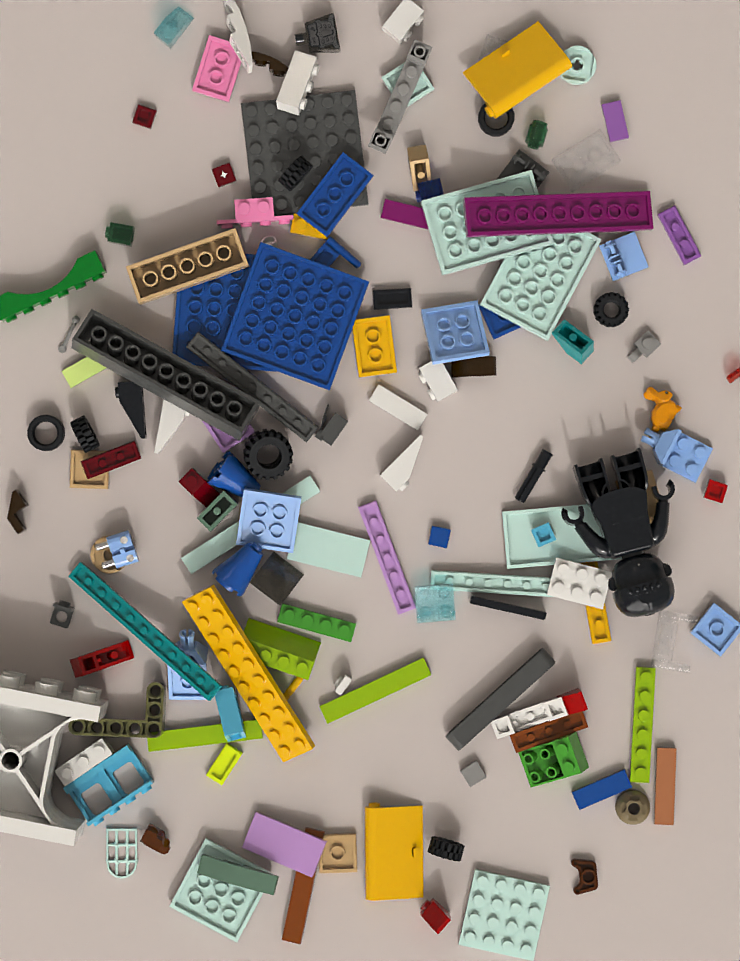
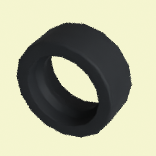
(495, 132)
(60, 432)

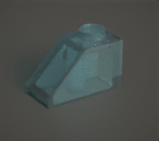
(173, 27)

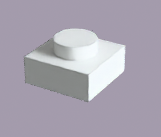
(342, 683)

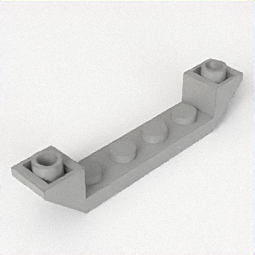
(400, 96)

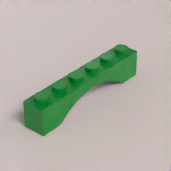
(85, 269)

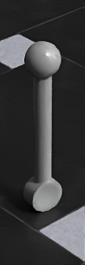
(62, 349)

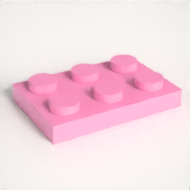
(217, 70)

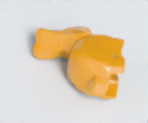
(664, 410)

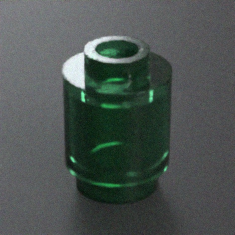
(536, 134)

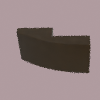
(275, 66)

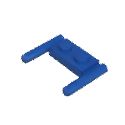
(330, 252)

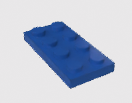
(335, 194)

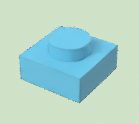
(543, 534)

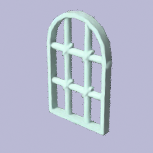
(116, 844)

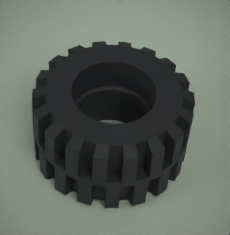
(279, 465)

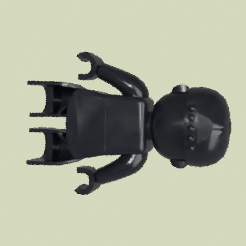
(626, 532)

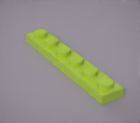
(642, 724)

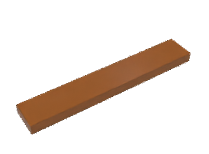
(300, 901)

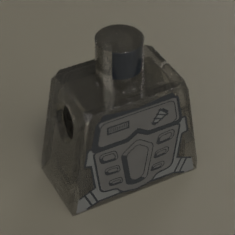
(320, 35)

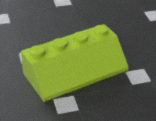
(282, 648)

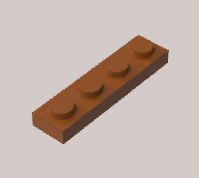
(548, 731)

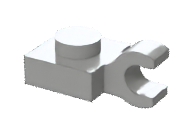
(645, 345)

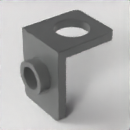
(65, 607)

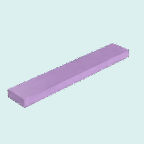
(387, 557)

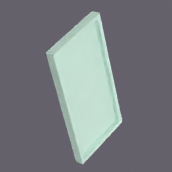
(522, 547)

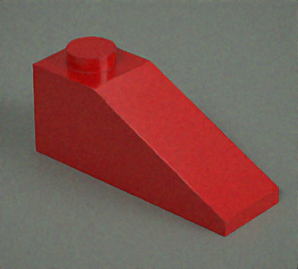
(101, 659)

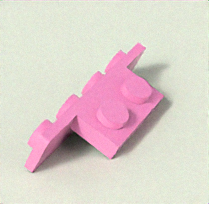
(254, 211)

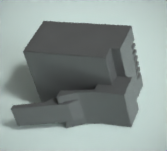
(332, 429)

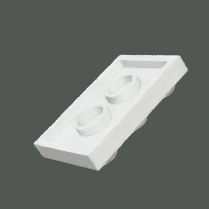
(579, 583)

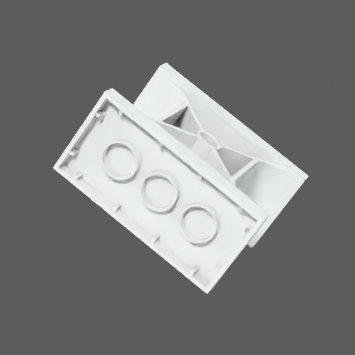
(33, 729)

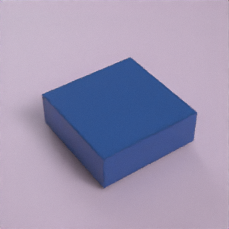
(439, 537)

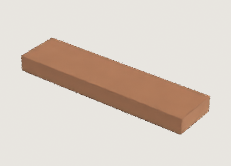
(665, 786)

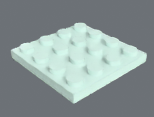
(215, 902)
(504, 914)

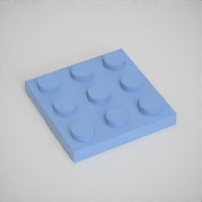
(455, 332)
(268, 520)

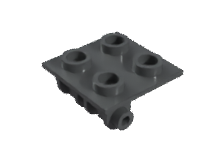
(521, 163)

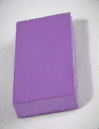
(615, 121)

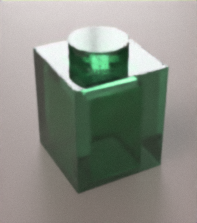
(120, 234)

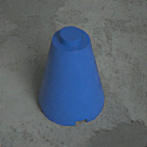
(232, 476)
(239, 568)

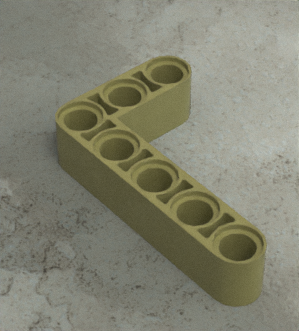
(125, 731)

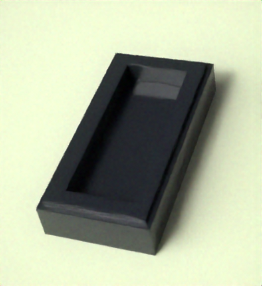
(392, 299)

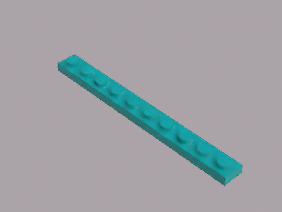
(145, 631)

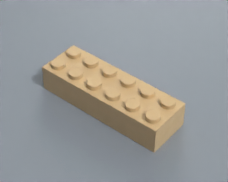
(187, 266)

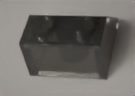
(276, 578)

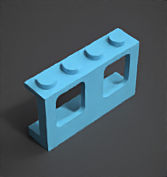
(103, 774)

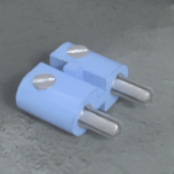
(121, 548)

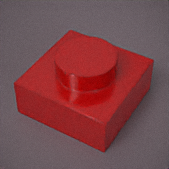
(715, 491)

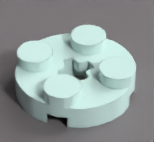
(588, 63)

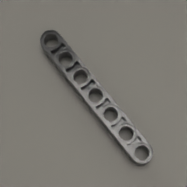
(500, 699)

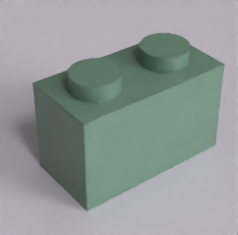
(217, 511)

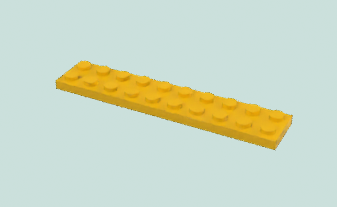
(248, 673)

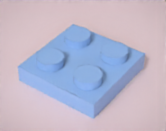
(716, 629)

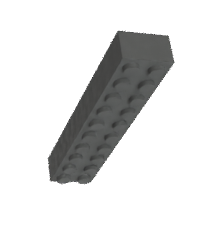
(165, 374)

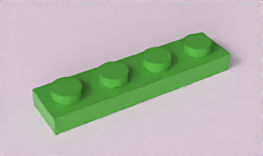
(316, 622)

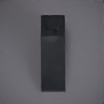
(132, 401)

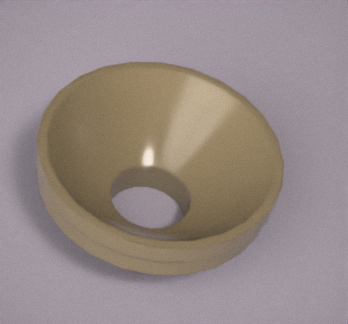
(627, 798)

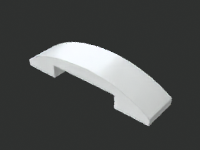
(529, 717)

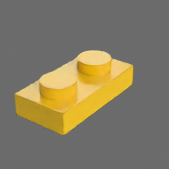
(301, 227)

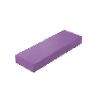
(679, 235)

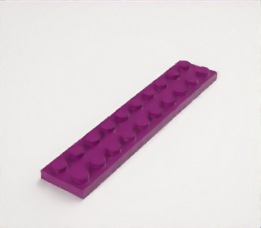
(557, 214)

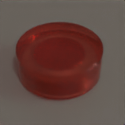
(733, 376)

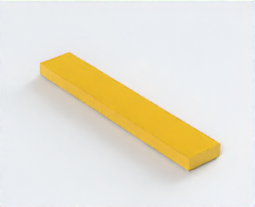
(597, 619)

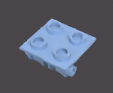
(623, 256)

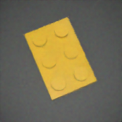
(374, 346)

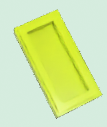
(224, 763)

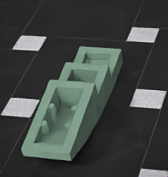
(238, 874)

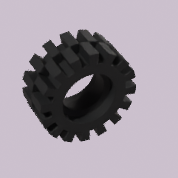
(295, 173)
(619, 301)
(84, 434)
(446, 848)

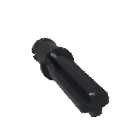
(533, 476)

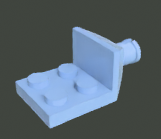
(678, 452)
(177, 686)

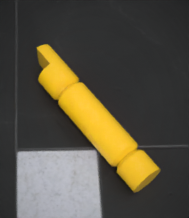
(292, 687)

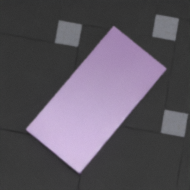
(284, 844)

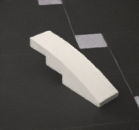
(239, 37)

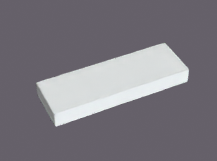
(398, 407)

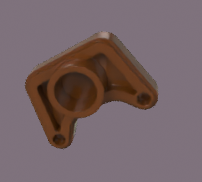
(587, 875)

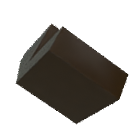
(474, 367)
(16, 505)

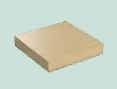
(77, 475)
(339, 854)

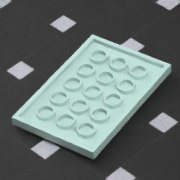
(447, 226)
(538, 284)

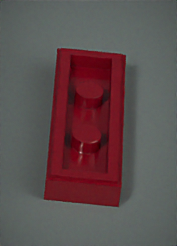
(110, 459)

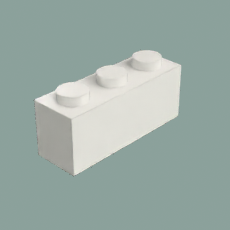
(297, 83)
(84, 761)

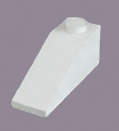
(170, 421)
(401, 469)

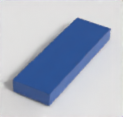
(601, 789)

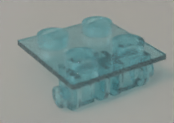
(435, 603)

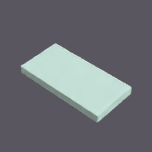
(329, 550)

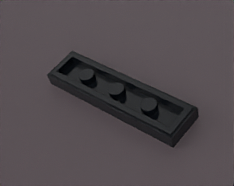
(508, 607)

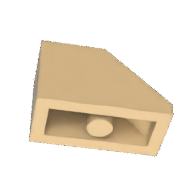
(418, 165)

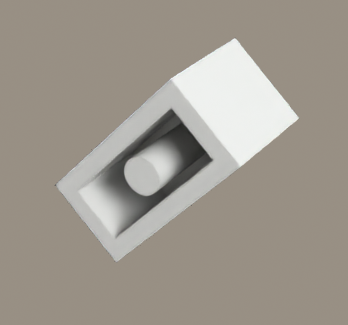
(403, 20)
(438, 381)

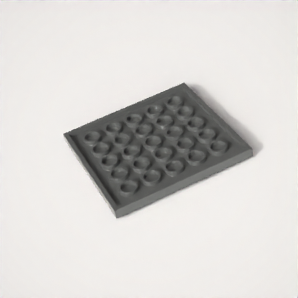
(318, 134)

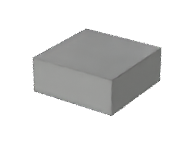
(473, 773)

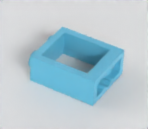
(230, 713)

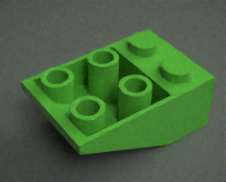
(554, 760)

